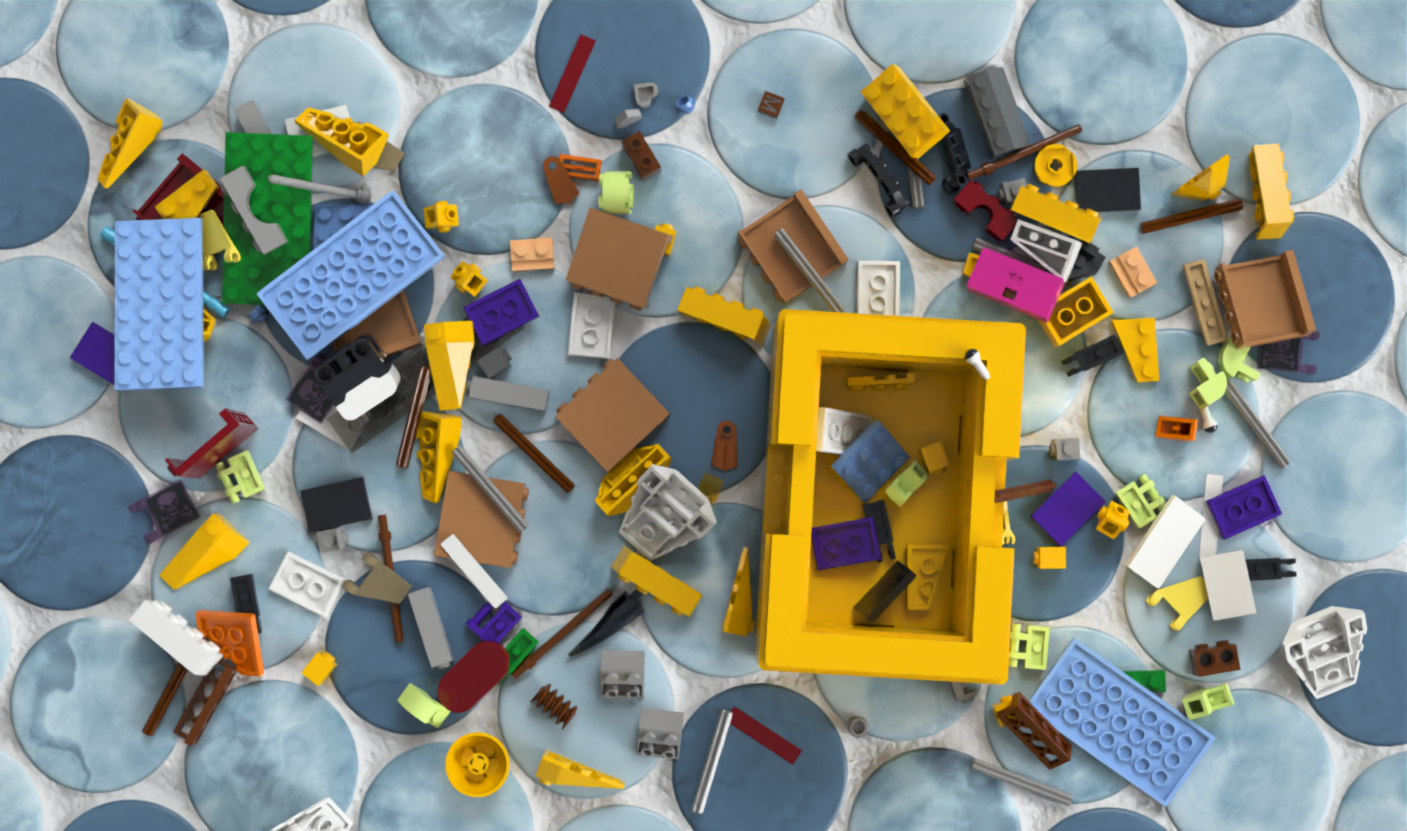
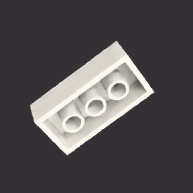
(176, 637)

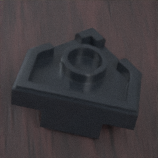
(1087, 261)

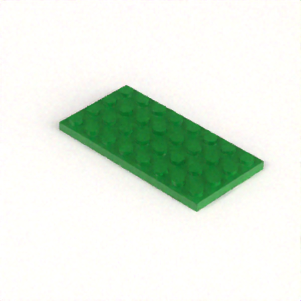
(270, 203)

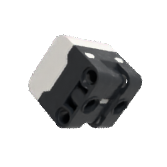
(358, 376)

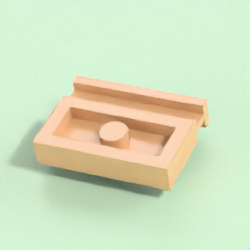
(532, 254)
(1132, 272)

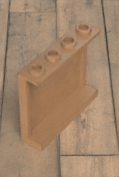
(808, 234)
(617, 259)
(1264, 300)
(390, 325)
(611, 414)
(478, 521)

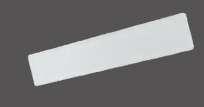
(1209, 530)
(474, 571)

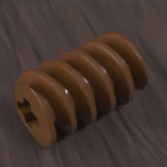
(554, 705)

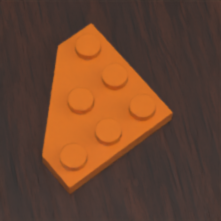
(235, 636)

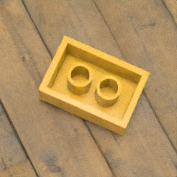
(1076, 312)

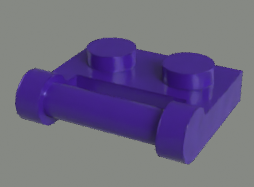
(498, 626)

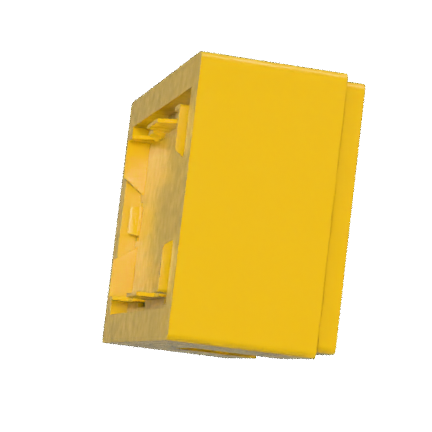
(809, 614)

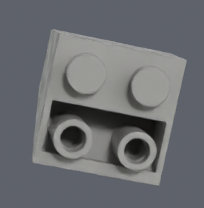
(622, 674)
(660, 733)

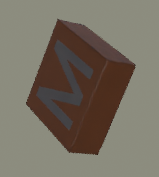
(771, 104)

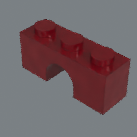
(973, 197)

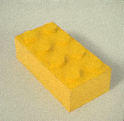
(905, 111)

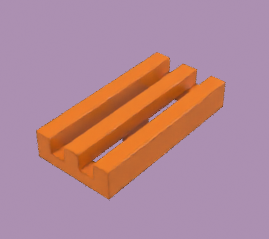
(582, 168)

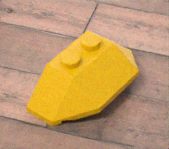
(621, 482)

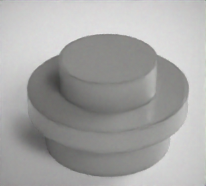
(857, 726)

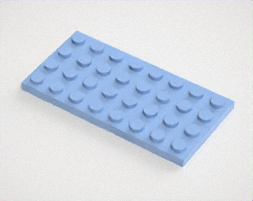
(350, 275)
(159, 304)
(1120, 722)

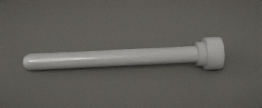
(361, 195)

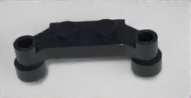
(956, 157)
(888, 182)

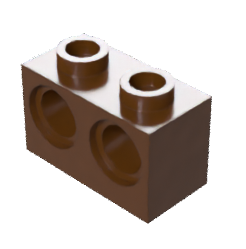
(641, 156)
(1214, 664)

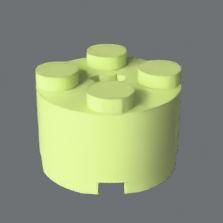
(616, 192)

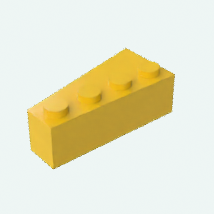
(1270, 191)
(1056, 213)
(725, 315)
(656, 581)

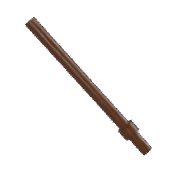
(988, 167)
(385, 537)
(530, 660)

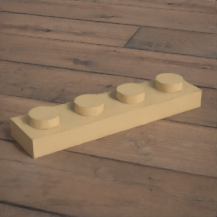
(1205, 302)

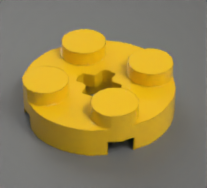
(1062, 156)

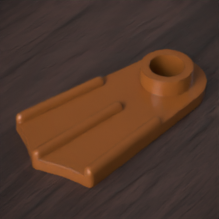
(559, 181)
(725, 447)

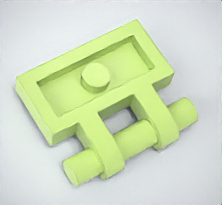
(245, 473)
(1133, 500)
(1035, 648)

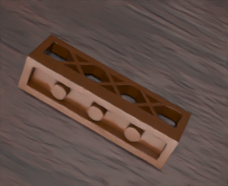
(209, 706)
(1041, 730)

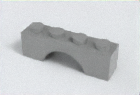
(239, 186)

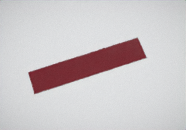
(572, 73)
(764, 736)

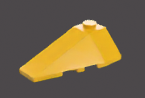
(134, 133)
(350, 142)
(1206, 183)
(449, 356)
(437, 439)
(205, 551)
(739, 608)
(564, 771)

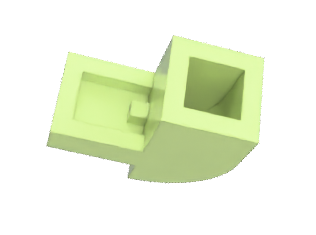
(1231, 360)
(1211, 386)
(906, 483)
(1205, 700)
(423, 706)

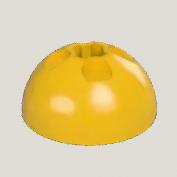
(466, 769)

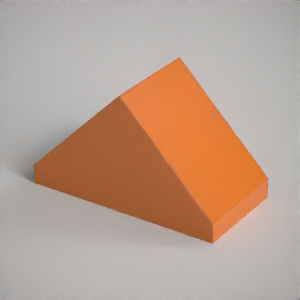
(1176, 428)

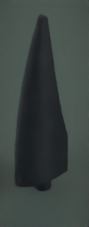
(617, 616)

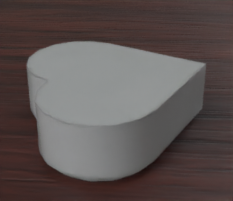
(645, 93)
(627, 117)

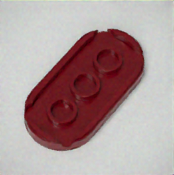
(473, 676)

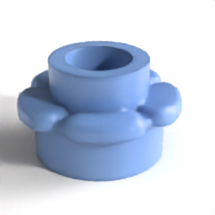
(685, 104)
(258, 314)

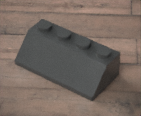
(996, 112)

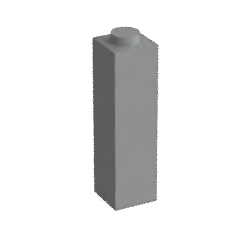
(252, 118)
(508, 393)
(431, 628)

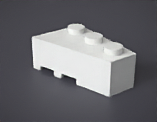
(1049, 248)

